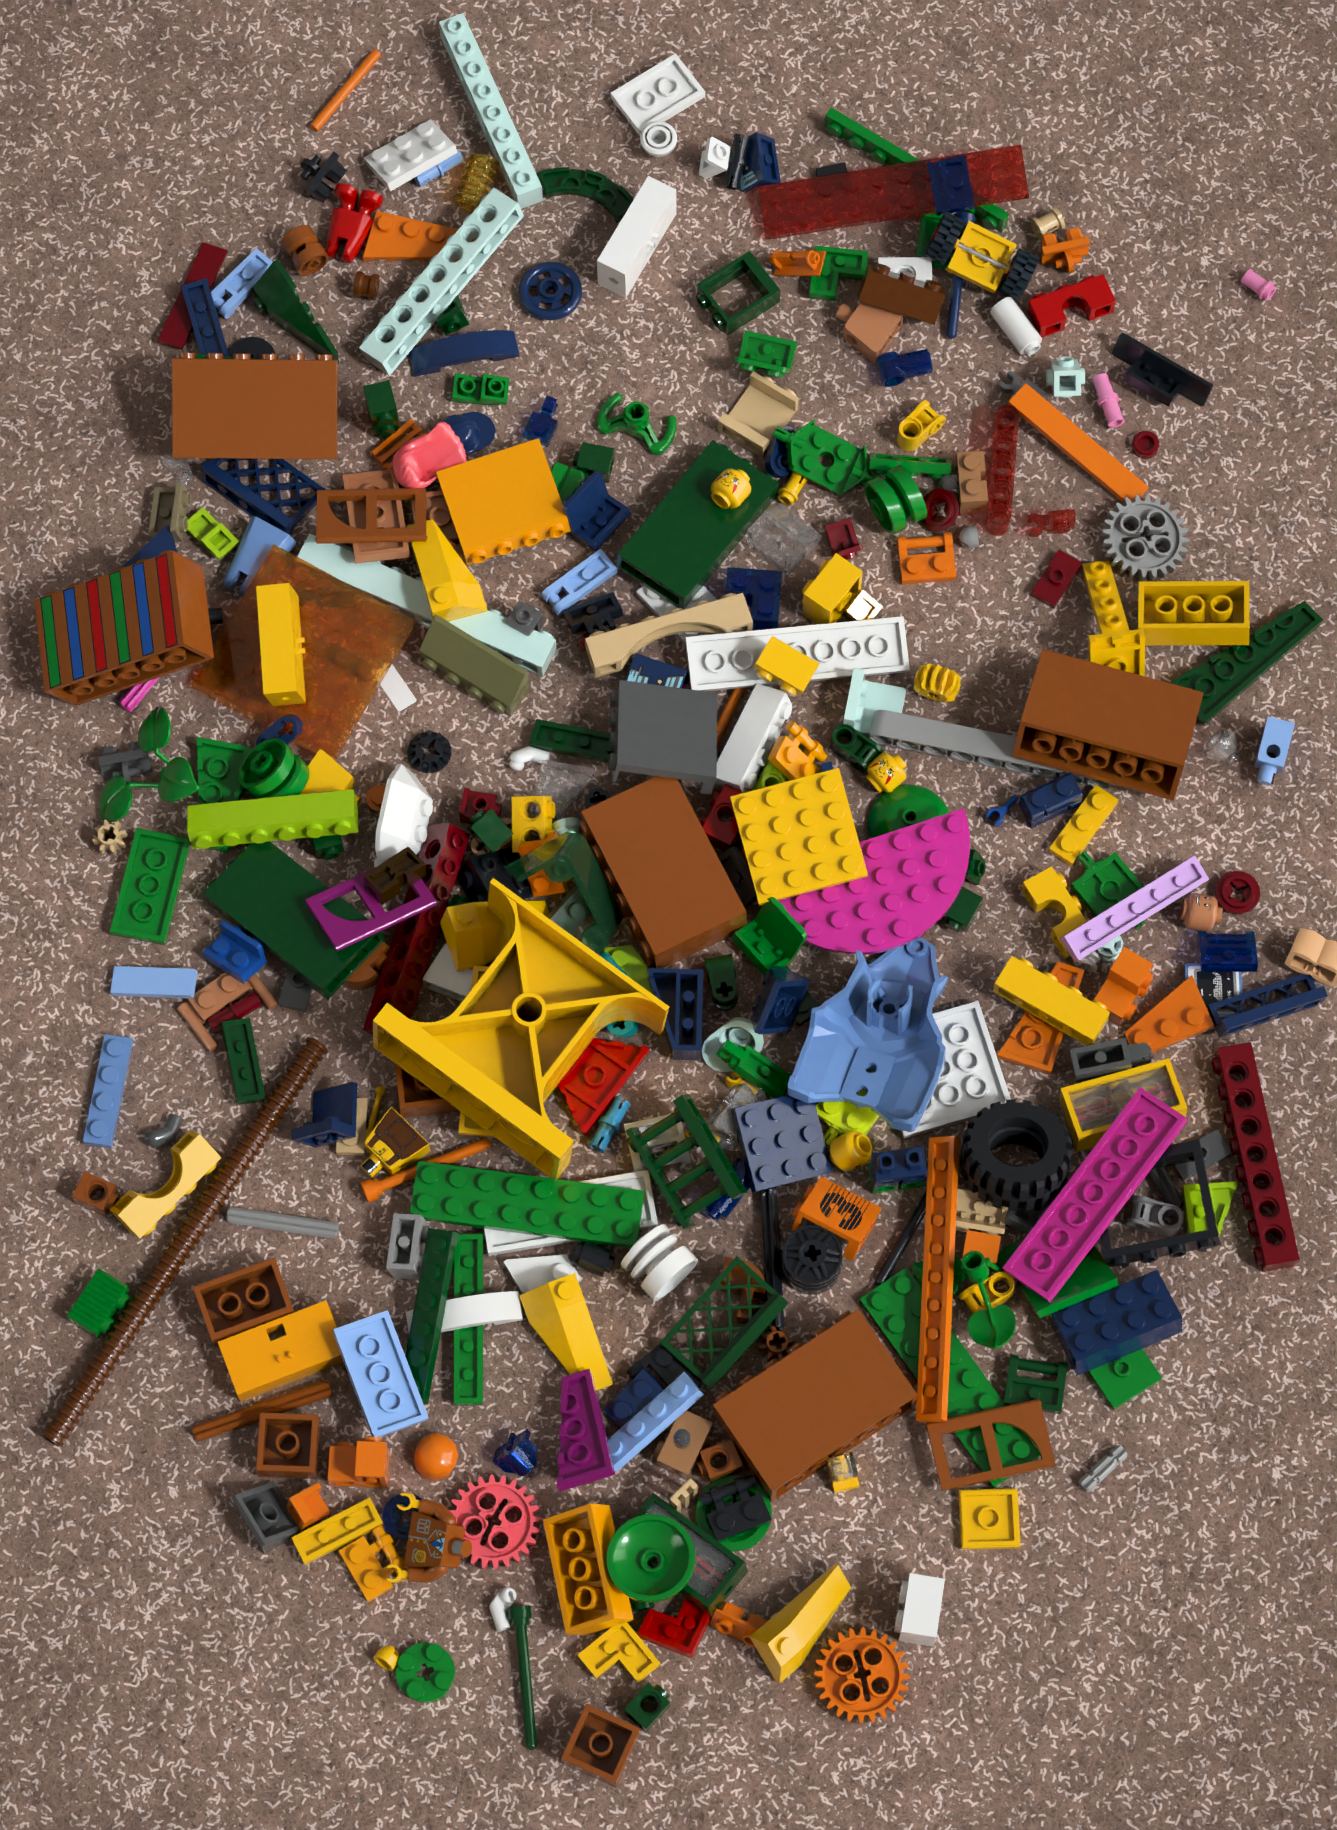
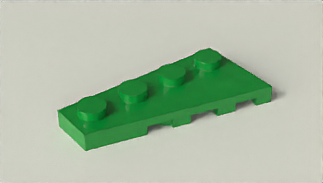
(218, 773)

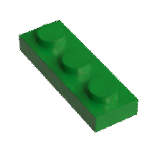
(934, 466)

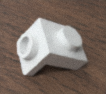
(714, 158)

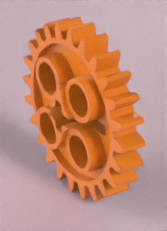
(887, 1670)

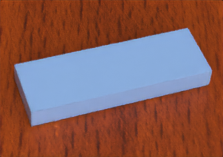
(153, 982)

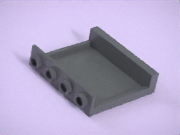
(664, 733)

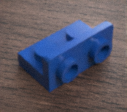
(236, 953)

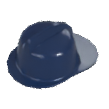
(473, 429)

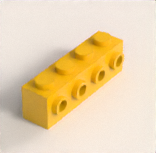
(1051, 1001)

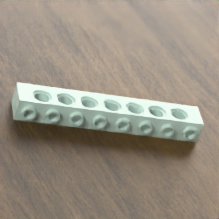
(490, 111)
(440, 294)

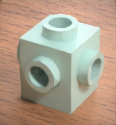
(1065, 377)

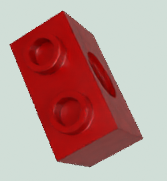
(720, 833)

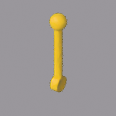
(379, 1091)

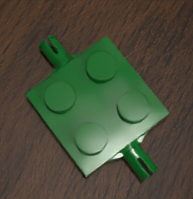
(1105, 883)

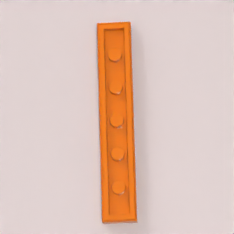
(1077, 444)

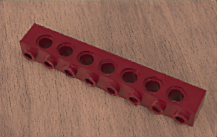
(416, 936)
(1242, 1059)

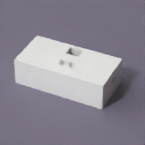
(636, 237)

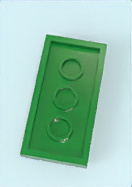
(150, 886)

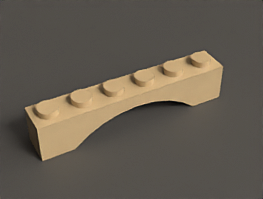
(613, 649)

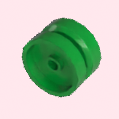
(895, 500)
(273, 770)

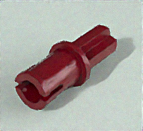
(235, 1011)

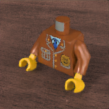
(433, 1542)

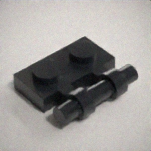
(739, 1516)

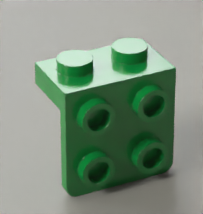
(766, 352)
(771, 937)

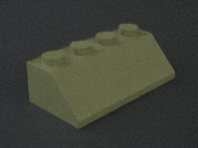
(474, 666)

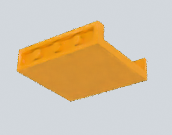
(503, 501)

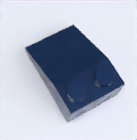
(779, 1001)

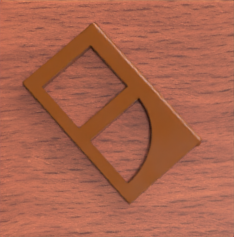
(332, 530)
(1024, 1416)

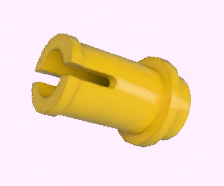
(792, 488)

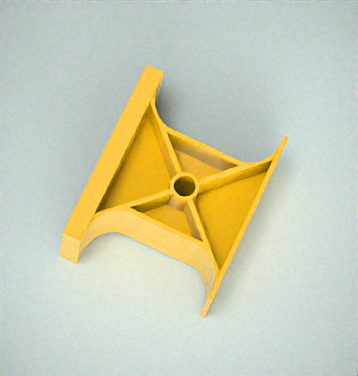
(494, 1060)

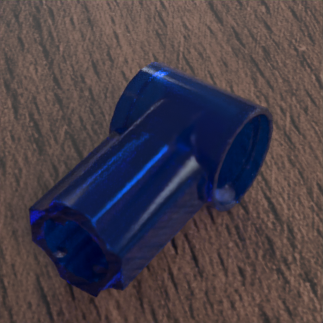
(896, 368)

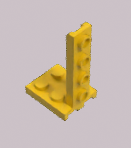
(1115, 644)

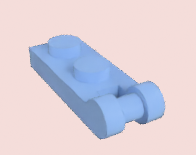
(240, 282)
(579, 581)

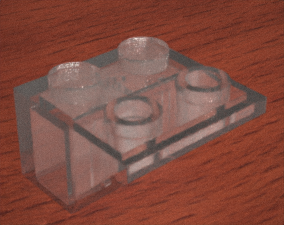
(782, 537)

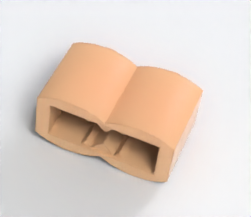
(1314, 956)

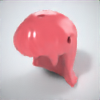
(424, 455)

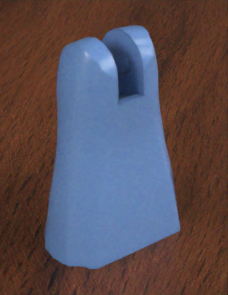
(252, 551)

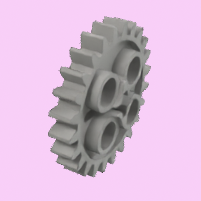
(1150, 559)

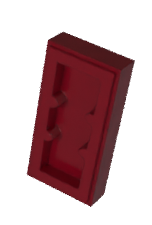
(1056, 579)

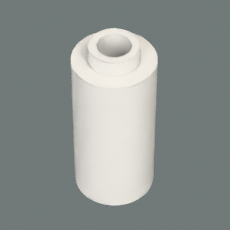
(1016, 326)

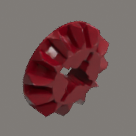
(940, 497)
(1237, 880)

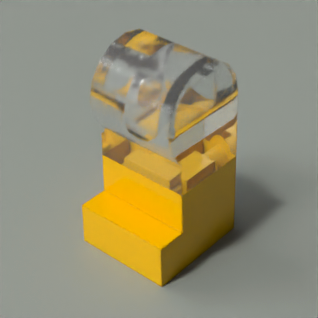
(843, 1472)

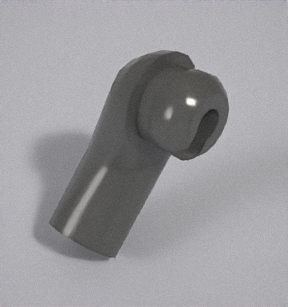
(166, 1135)

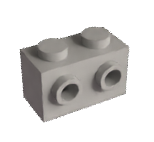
(407, 1246)

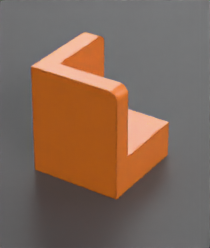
(982, 1242)
(307, 1507)

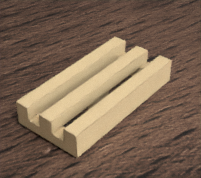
(686, 1491)

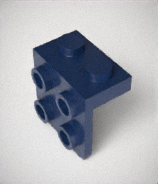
(593, 512)

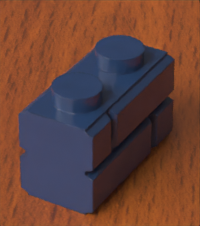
(1050, 800)

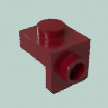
(842, 538)

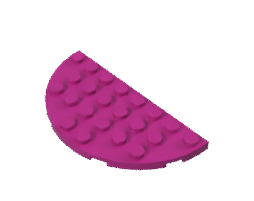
(907, 889)

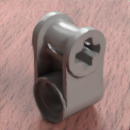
(1153, 1215)

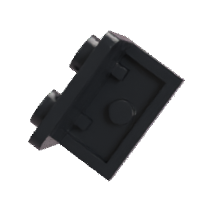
(481, 869)

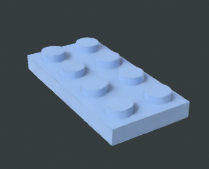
(380, 1374)

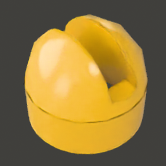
(387, 1657)

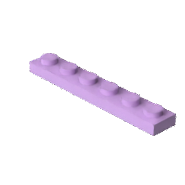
(1134, 909)

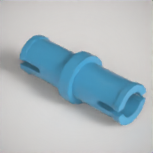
(609, 1124)

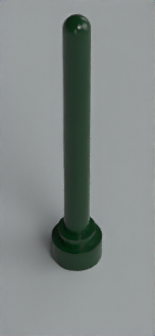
(520, 1619)

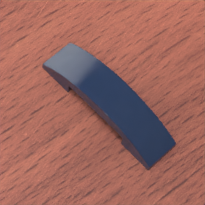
(463, 349)

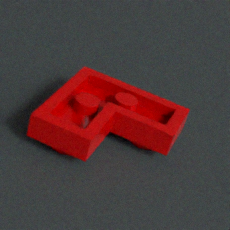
(676, 1634)

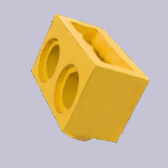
(524, 824)

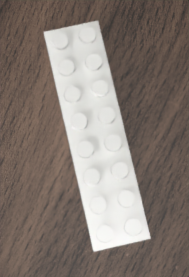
(729, 658)

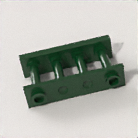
(714, 1160)

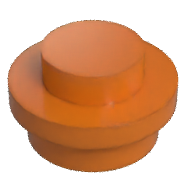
(375, 797)

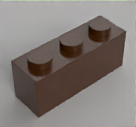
(901, 293)

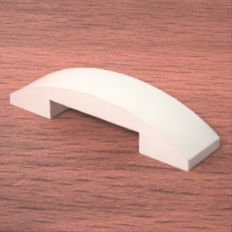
(479, 1310)

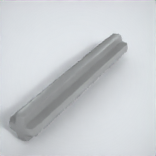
(282, 1222)

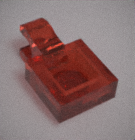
(1058, 521)

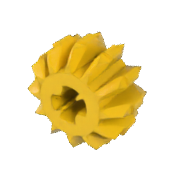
(937, 683)

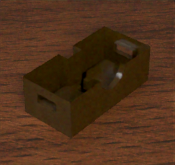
(388, 877)

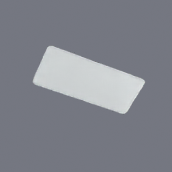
(397, 689)

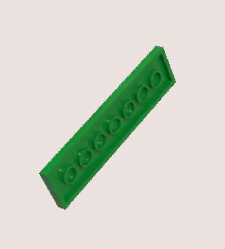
(527, 1204)
(897, 1313)

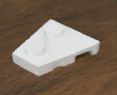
(537, 1271)

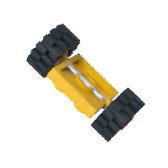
(981, 256)

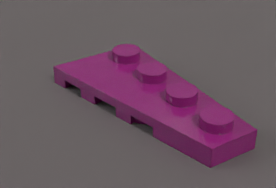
(582, 1434)

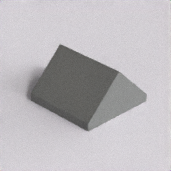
(266, 1515)

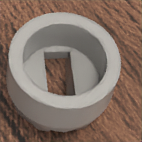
(969, 537)

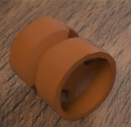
(303, 248)

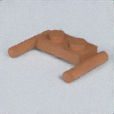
(217, 997)

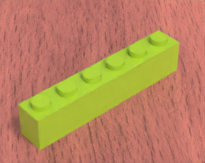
(272, 819)

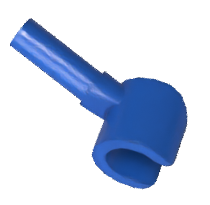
(1002, 810)

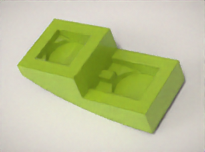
(211, 534)

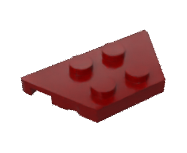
(598, 1078)

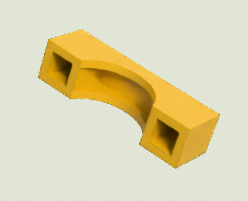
(191, 1161)

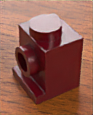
(472, 798)

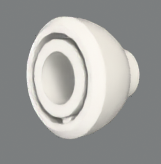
(658, 139)

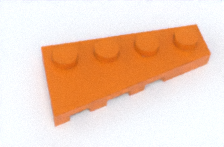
(405, 239)
(1033, 1041)

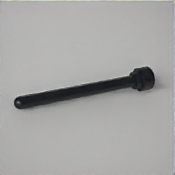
(902, 1242)

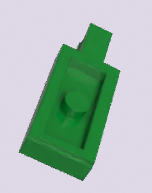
(755, 1068)

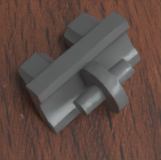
(124, 763)

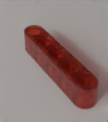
(1002, 459)

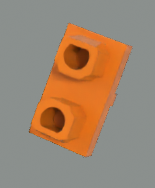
(1064, 253)

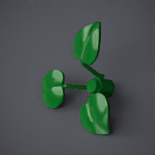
(175, 778)
(990, 1326)

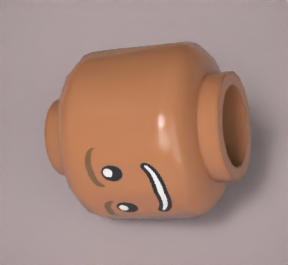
(1200, 912)

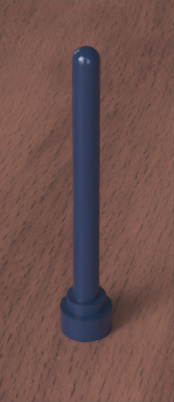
(956, 287)

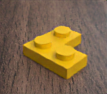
(621, 1645)

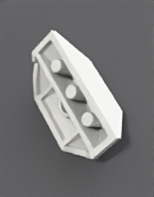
(402, 815)

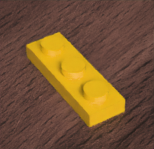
(1083, 825)
(337, 1531)

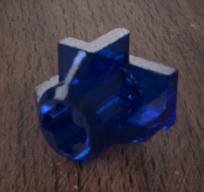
(517, 1455)

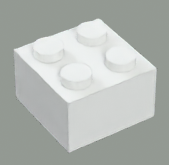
(921, 1609)

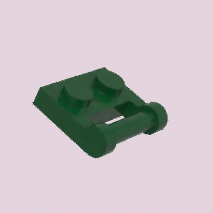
(1025, 1389)

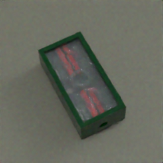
(716, 1567)

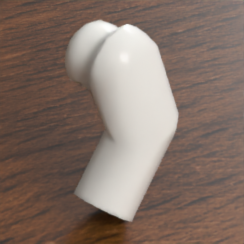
(527, 754)
(498, 1607)

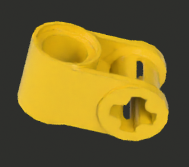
(922, 423)
(994, 1297)

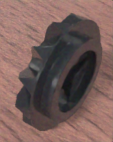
(432, 763)

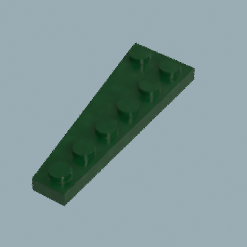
(1238, 667)

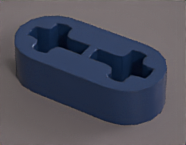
(279, 725)

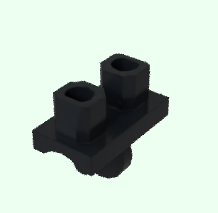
(330, 168)

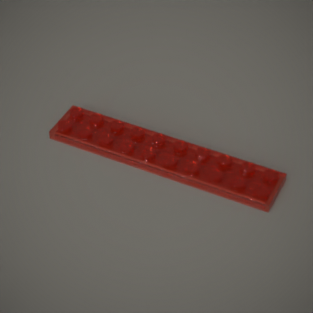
(884, 193)

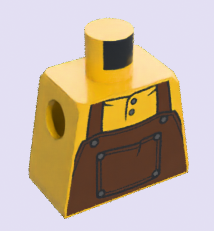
(393, 1145)

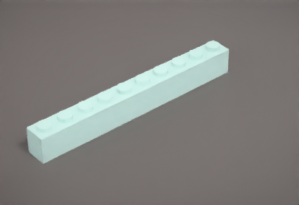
(409, 598)

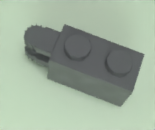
(1108, 1058)

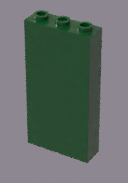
(689, 532)
(266, 898)

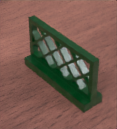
(738, 1344)

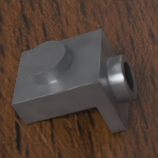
(525, 618)
(1025, 1220)

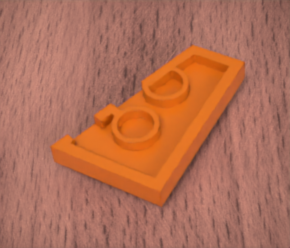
(1173, 1019)

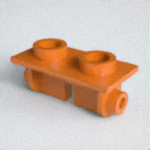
(797, 262)
(729, 1621)

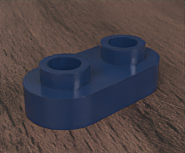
(775, 453)

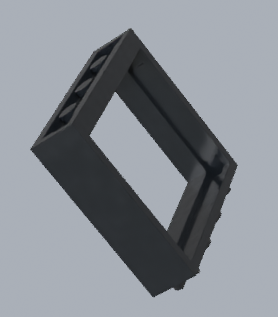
(1177, 1245)

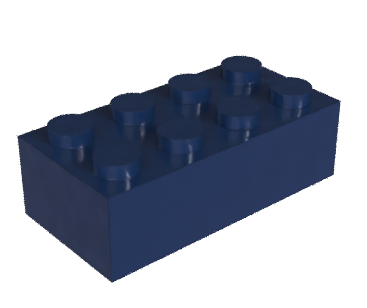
(1117, 1322)

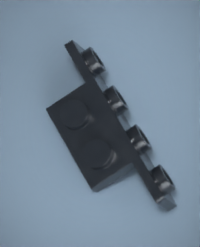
(1158, 374)

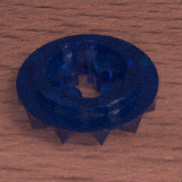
(392, 1518)

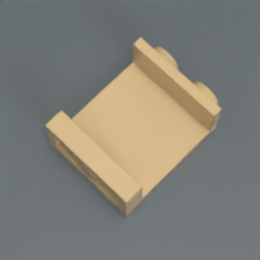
(758, 414)

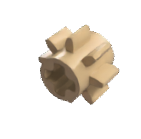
(108, 830)

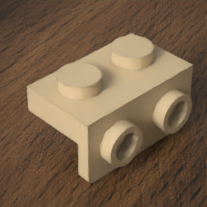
(978, 1215)

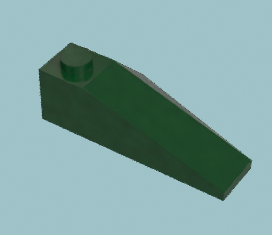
(280, 301)

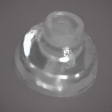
(1221, 747)

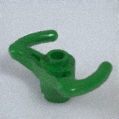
(636, 423)

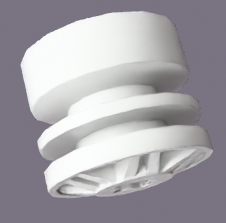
(655, 1257)

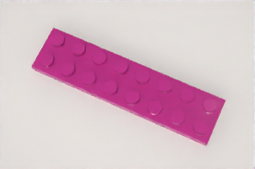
(1095, 1194)

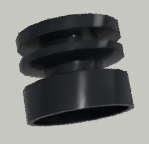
(800, 1271)

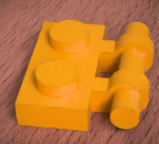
(790, 759)
(365, 1566)

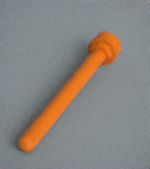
(373, 1188)

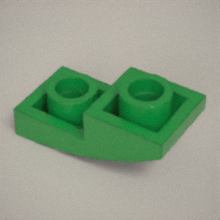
(481, 391)

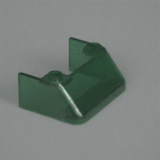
(572, 857)

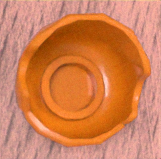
(435, 1456)

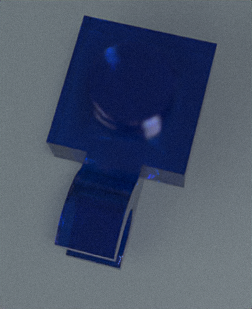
(542, 424)

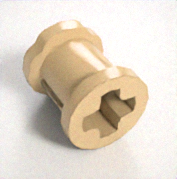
(1047, 223)

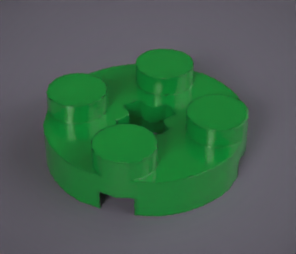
(440, 1680)

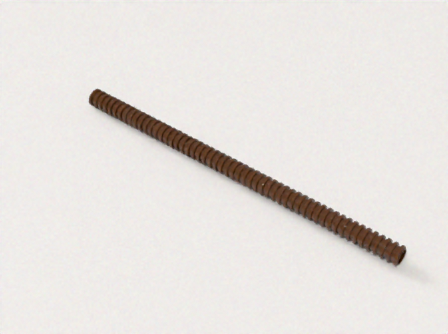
(184, 1242)

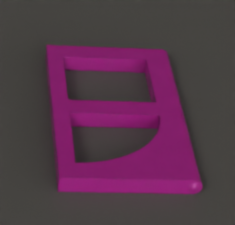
(345, 932)

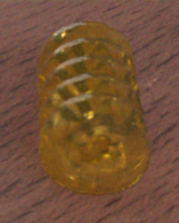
(475, 181)

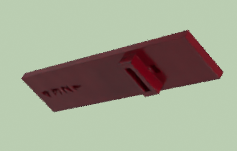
(178, 324)

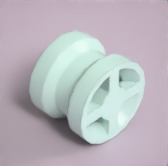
(1115, 947)

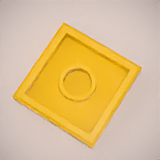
(989, 1519)

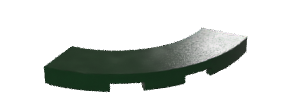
(589, 185)

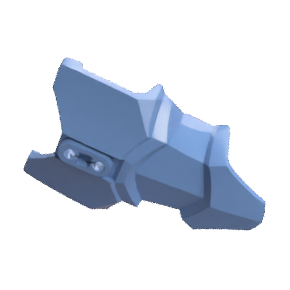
(879, 1026)

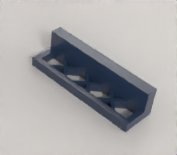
(1266, 1011)

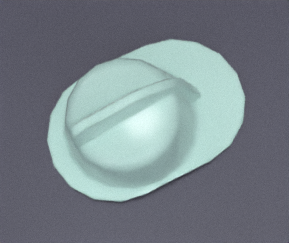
(738, 1031)

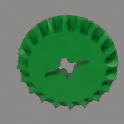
(744, 1540)

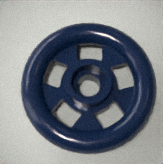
(556, 271)

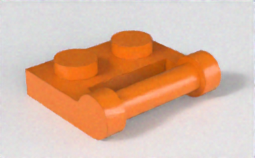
(926, 567)

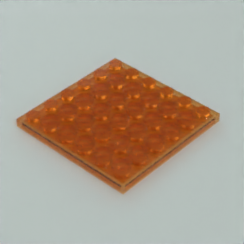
(346, 657)

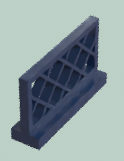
(252, 503)

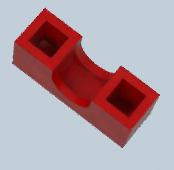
(1090, 295)

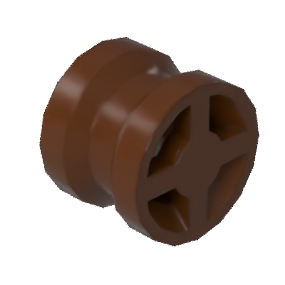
(366, 285)

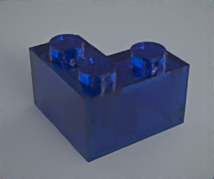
(761, 593)

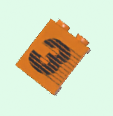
(839, 1213)

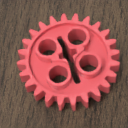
(518, 1533)

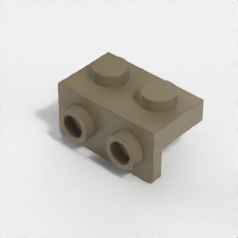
(170, 509)

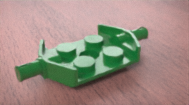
(809, 442)

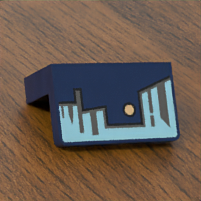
(761, 163)
(656, 672)

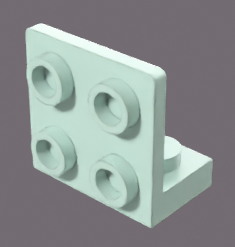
(868, 697)

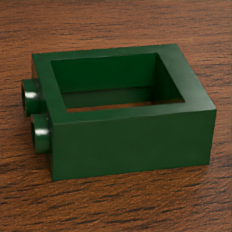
(757, 275)

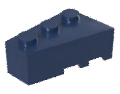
(684, 995)

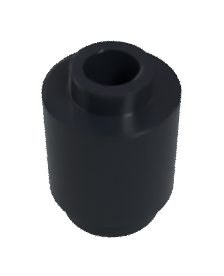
(593, 1258)

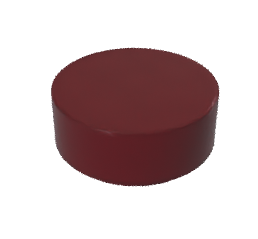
(1145, 444)

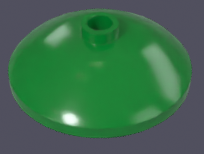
(891, 808)
(648, 1539)

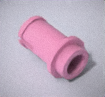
(1258, 285)

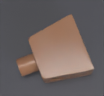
(869, 328)

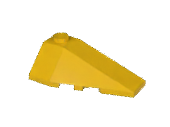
(446, 580)
(476, 933)
(564, 1324)
(796, 1628)

